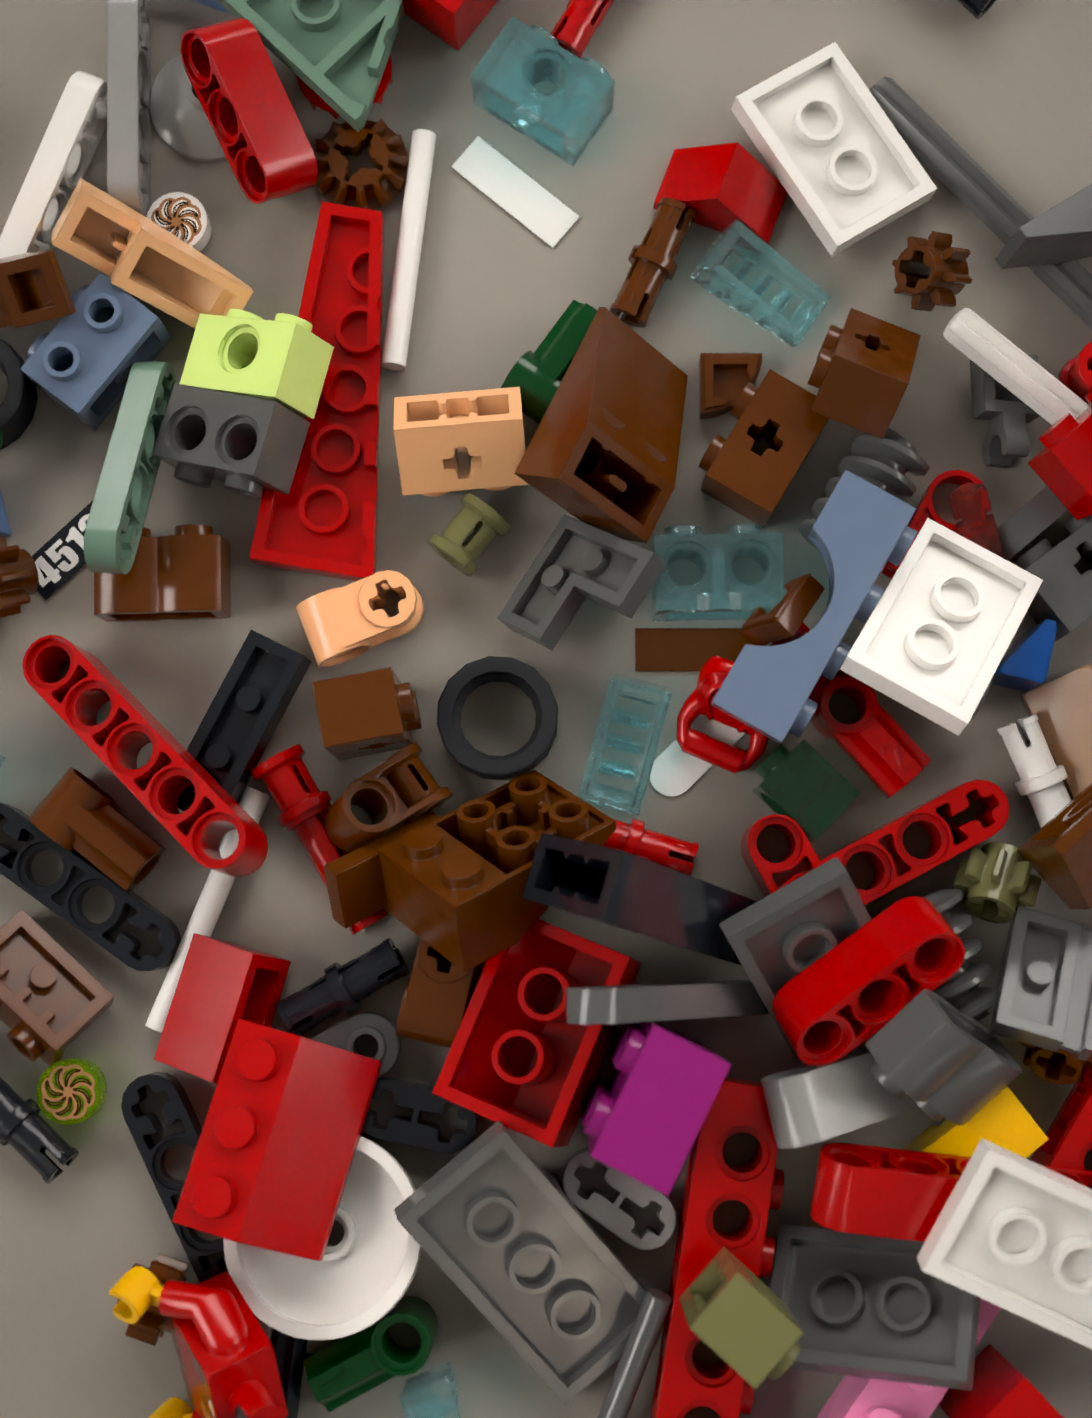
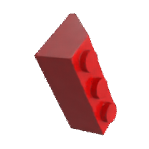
(514, 1047)
(278, 1141)

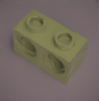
(741, 1319)

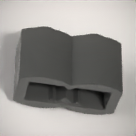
(941, 1059)

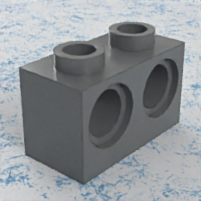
(230, 439)

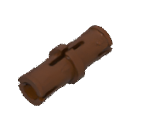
(653, 262)

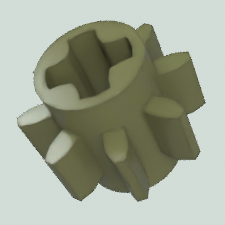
(996, 882)

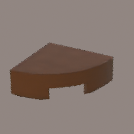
(723, 380)
(786, 615)

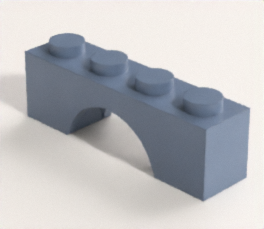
(855, 538)

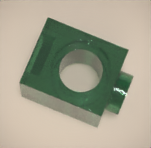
(804, 788)

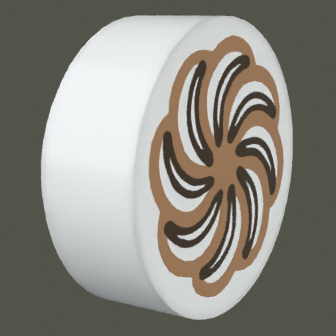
(182, 217)

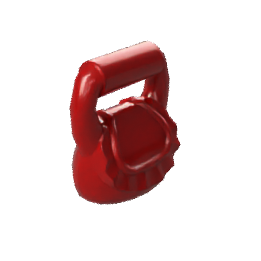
(707, 747)

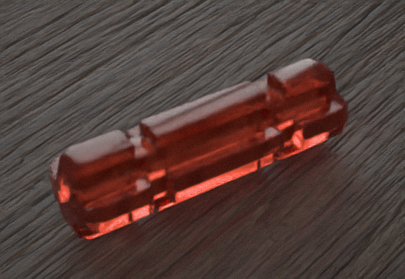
(970, 505)

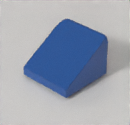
(1028, 660)

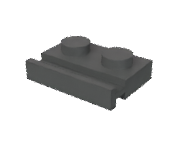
(1046, 984)

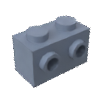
(92, 351)

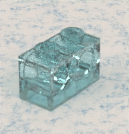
(718, 592)

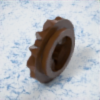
(367, 187)

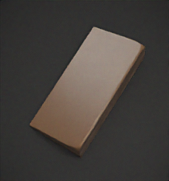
(1066, 723)

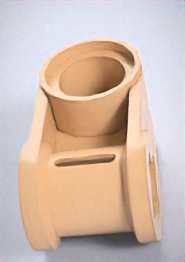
(350, 618)

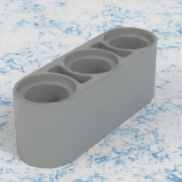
(828, 1100)

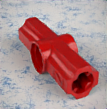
(874, 740)

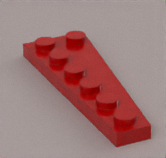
(333, 502)

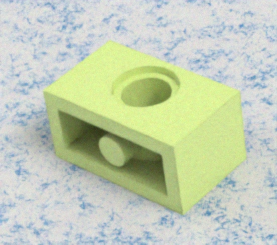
(259, 359)

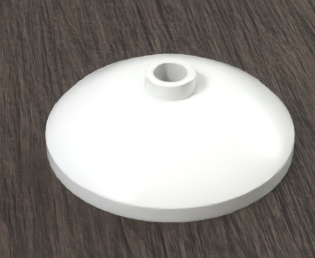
(356, 1278)

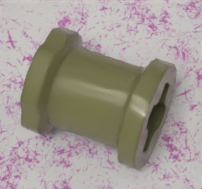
(449, 542)

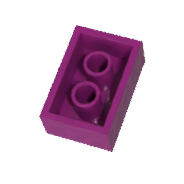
(652, 1103)

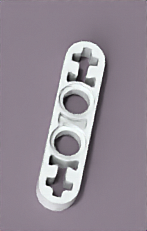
(57, 165)

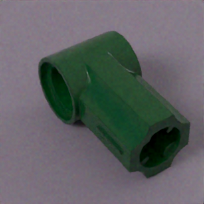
(543, 370)
(370, 1357)

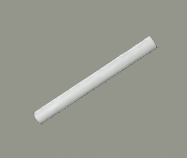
(408, 250)
(205, 912)

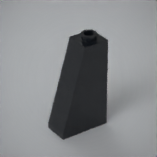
(633, 895)

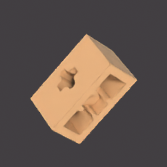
(459, 441)

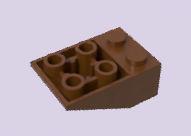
(611, 433)
(467, 871)

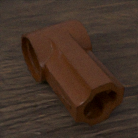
(84, 820)

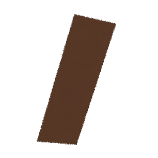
(685, 647)

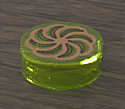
(71, 1091)

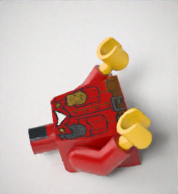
(218, 1345)

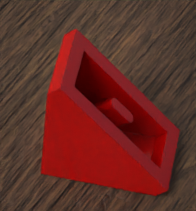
(724, 186)

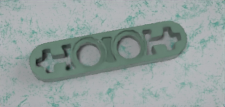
(128, 470)

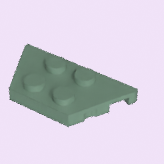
(329, 45)

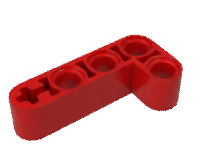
(884, 844)

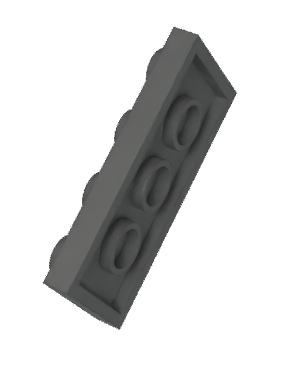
(527, 1260)

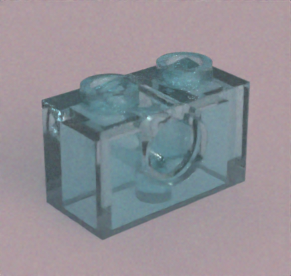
(555, 120)

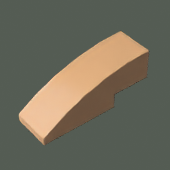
(145, 257)

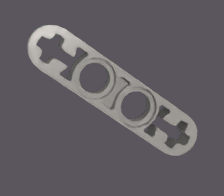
(129, 103)

